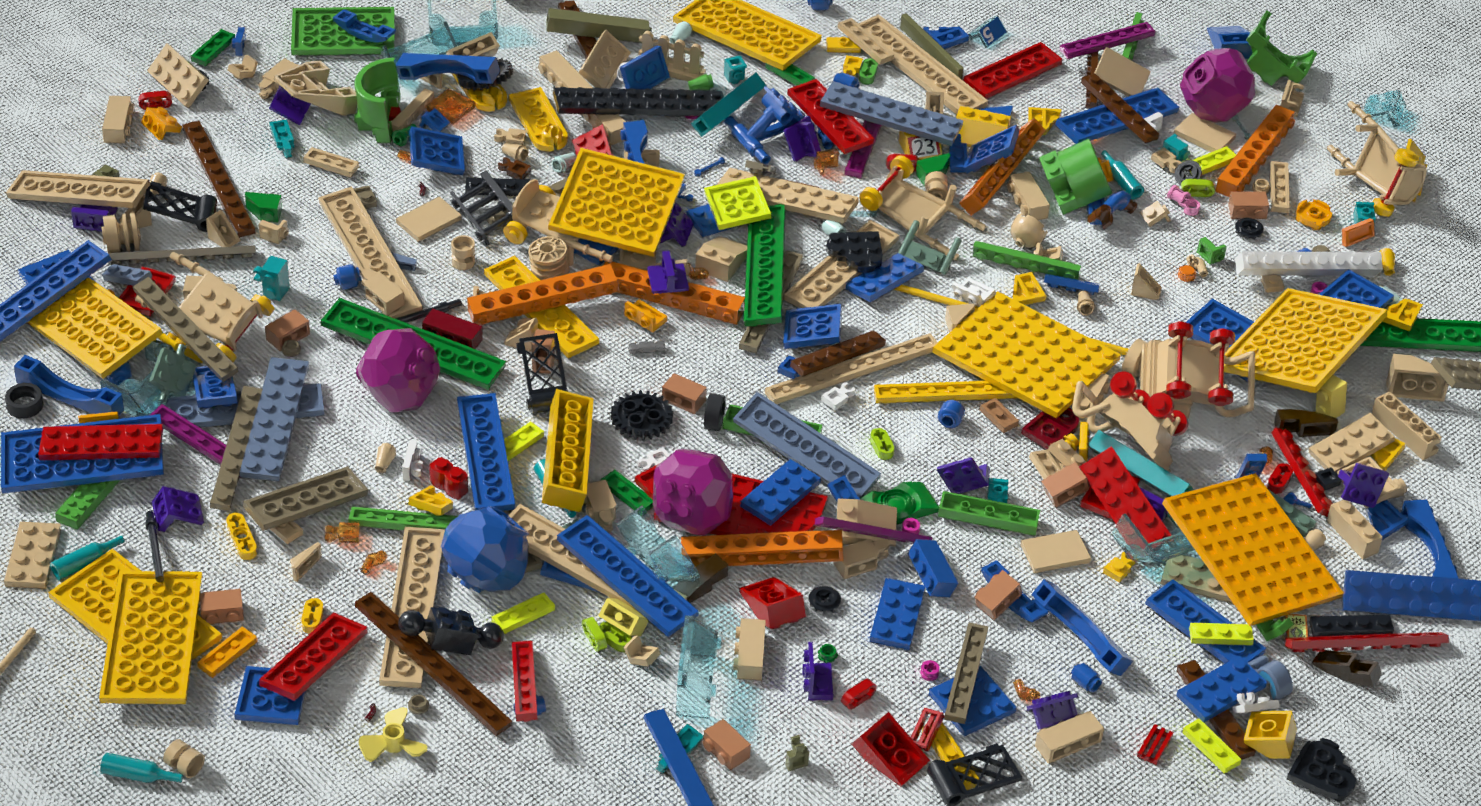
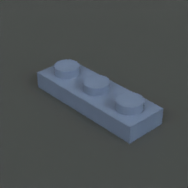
(125, 274)

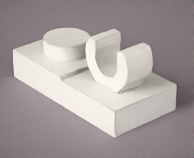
(410, 465)
(1263, 703)

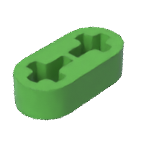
(865, 70)

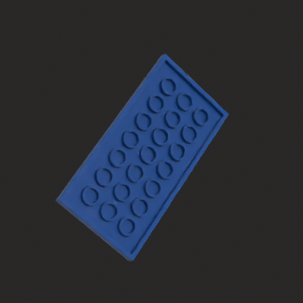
(25, 472)

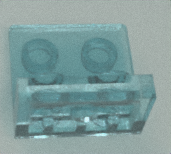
(1387, 103)

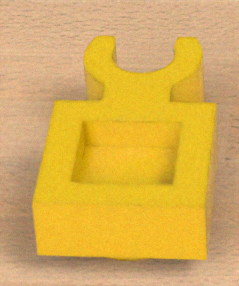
(852, 65)
(1119, 568)

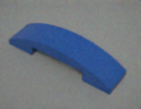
(359, 29)
(1024, 607)

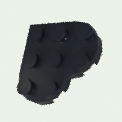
(857, 249)
(1322, 770)

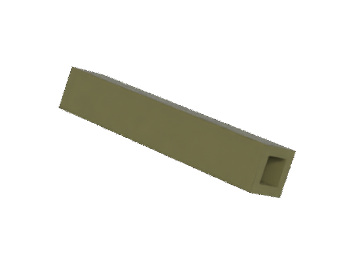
(595, 24)

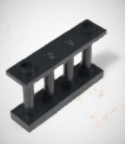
(495, 193)

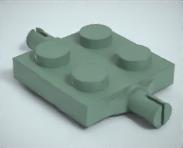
(172, 373)

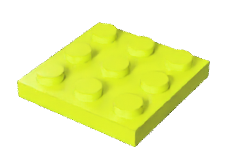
(737, 203)

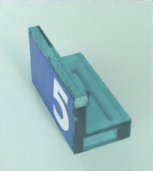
(989, 31)

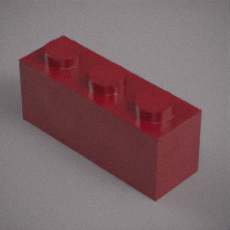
(453, 328)

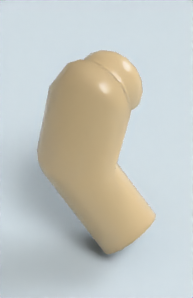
(1198, 264)

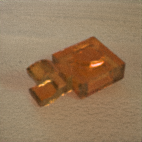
(345, 532)

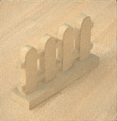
(677, 66)

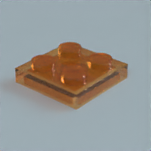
(451, 105)

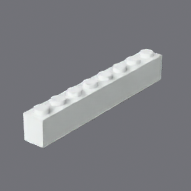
(1308, 263)

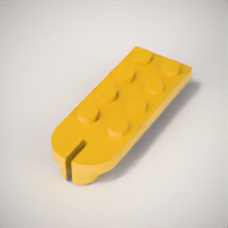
(487, 98)
(539, 119)

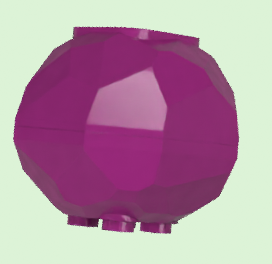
(1218, 85)
(399, 369)
(693, 491)

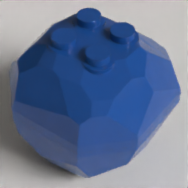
(486, 550)

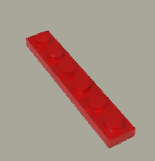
(1302, 471)
(524, 681)

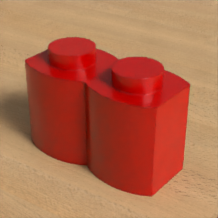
(448, 478)

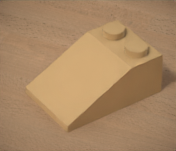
(721, 257)
(1415, 379)
(866, 513)

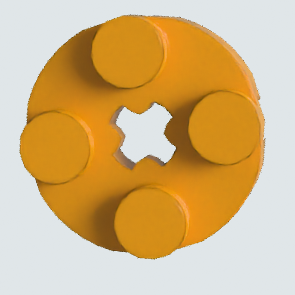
(1306, 216)

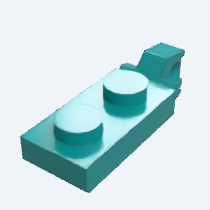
(282, 136)
(690, 740)

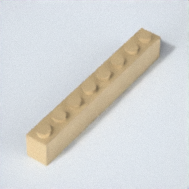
(563, 74)

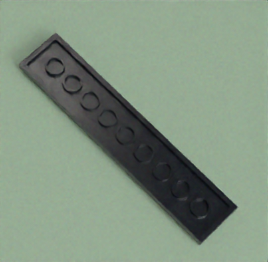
(634, 101)

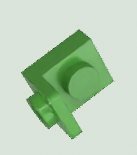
(1210, 252)
(1273, 629)

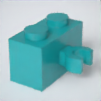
(274, 277)

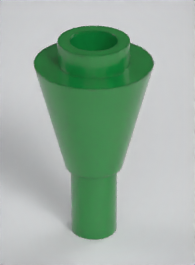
(401, 136)

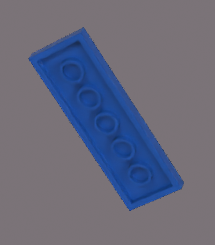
(1183, 607)

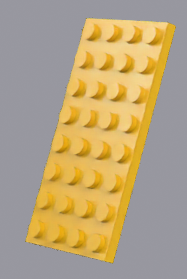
(749, 30)
(96, 327)
(91, 599)
(151, 638)

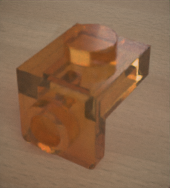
(826, 159)

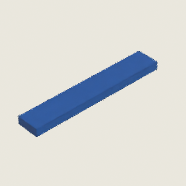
(677, 759)

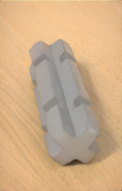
(646, 347)

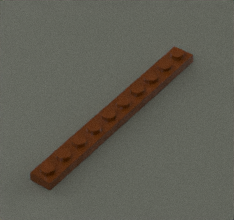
(218, 179)
(435, 665)

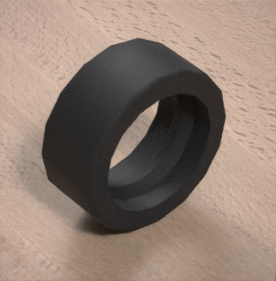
(25, 410)
(714, 412)

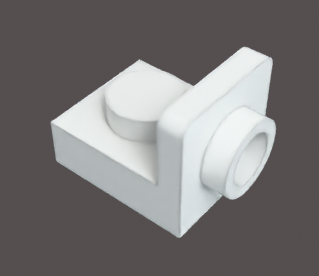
(1155, 120)

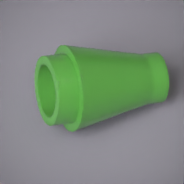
(703, 83)

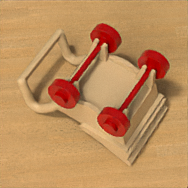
(1194, 369)
(1133, 411)

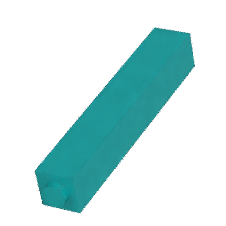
(728, 104)
(1141, 467)

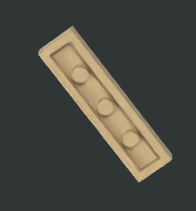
(865, 41)
(1279, 187)

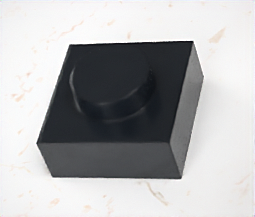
(1328, 478)

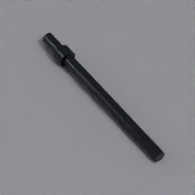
(442, 306)
(151, 526)

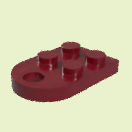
(1047, 429)

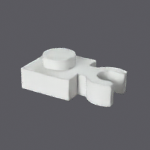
(837, 397)
(652, 459)

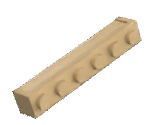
(413, 110)

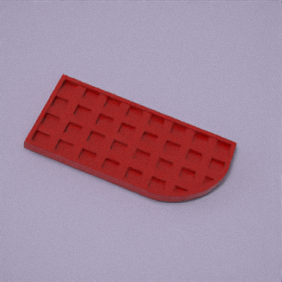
(797, 519)

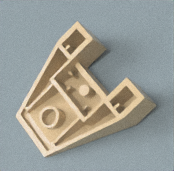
(309, 84)

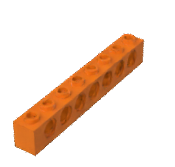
(1256, 151)
(999, 171)
(542, 295)
(697, 300)
(767, 547)

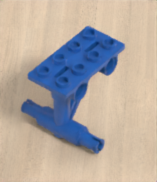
(776, 109)

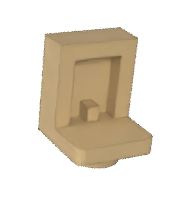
(244, 70)
(1155, 213)
(273, 232)
(1054, 253)
(639, 653)

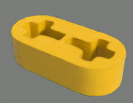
(307, 615)

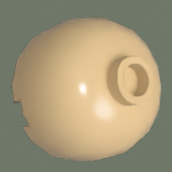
(1027, 231)

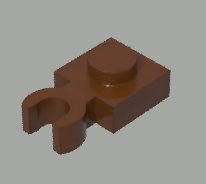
(514, 169)

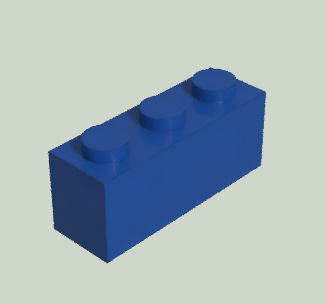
(933, 568)

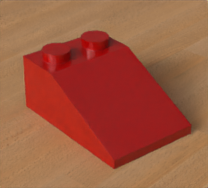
(774, 602)
(891, 750)

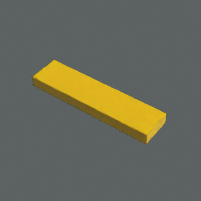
(948, 750)

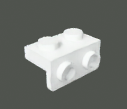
(973, 292)

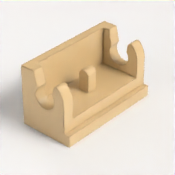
(1291, 98)

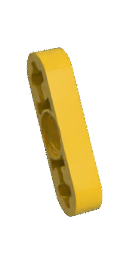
(242, 529)

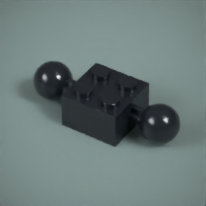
(450, 630)

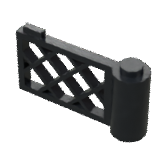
(201, 210)
(541, 399)
(949, 782)

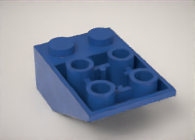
(1231, 37)

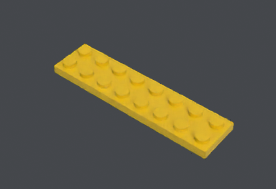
(571, 331)

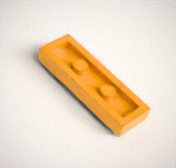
(227, 652)

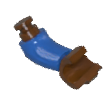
(1119, 201)

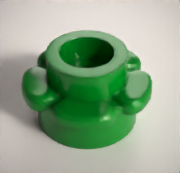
(827, 653)

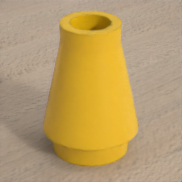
(1388, 261)

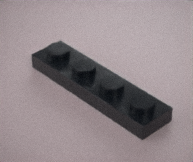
(510, 187)
(1350, 625)

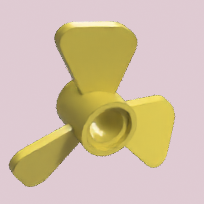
(392, 740)

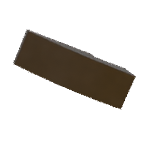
(1305, 422)
(710, 571)
(1348, 667)

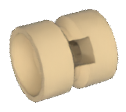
(937, 184)
(463, 252)
(184, 758)

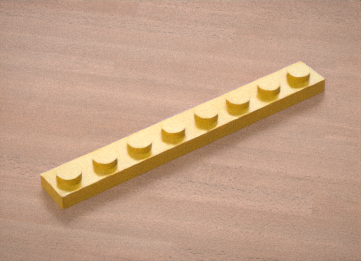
(938, 392)

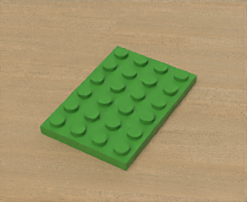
(318, 34)

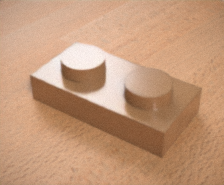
(999, 415)

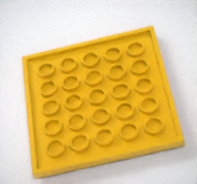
(616, 202)

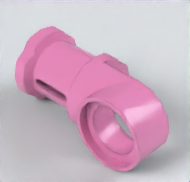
(1184, 200)

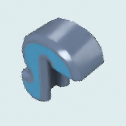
(1274, 673)

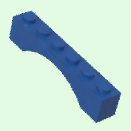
(479, 68)
(635, 139)
(90, 400)
(1423, 525)
(1099, 643)

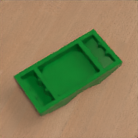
(909, 498)

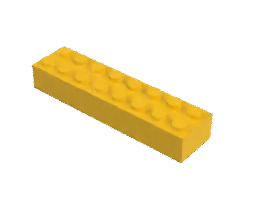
(568, 451)

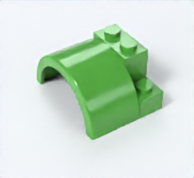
(1271, 62)
(373, 110)
(1075, 171)

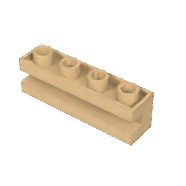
(1406, 425)

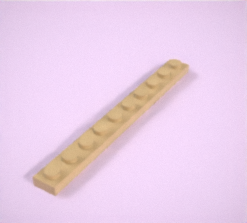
(851, 369)

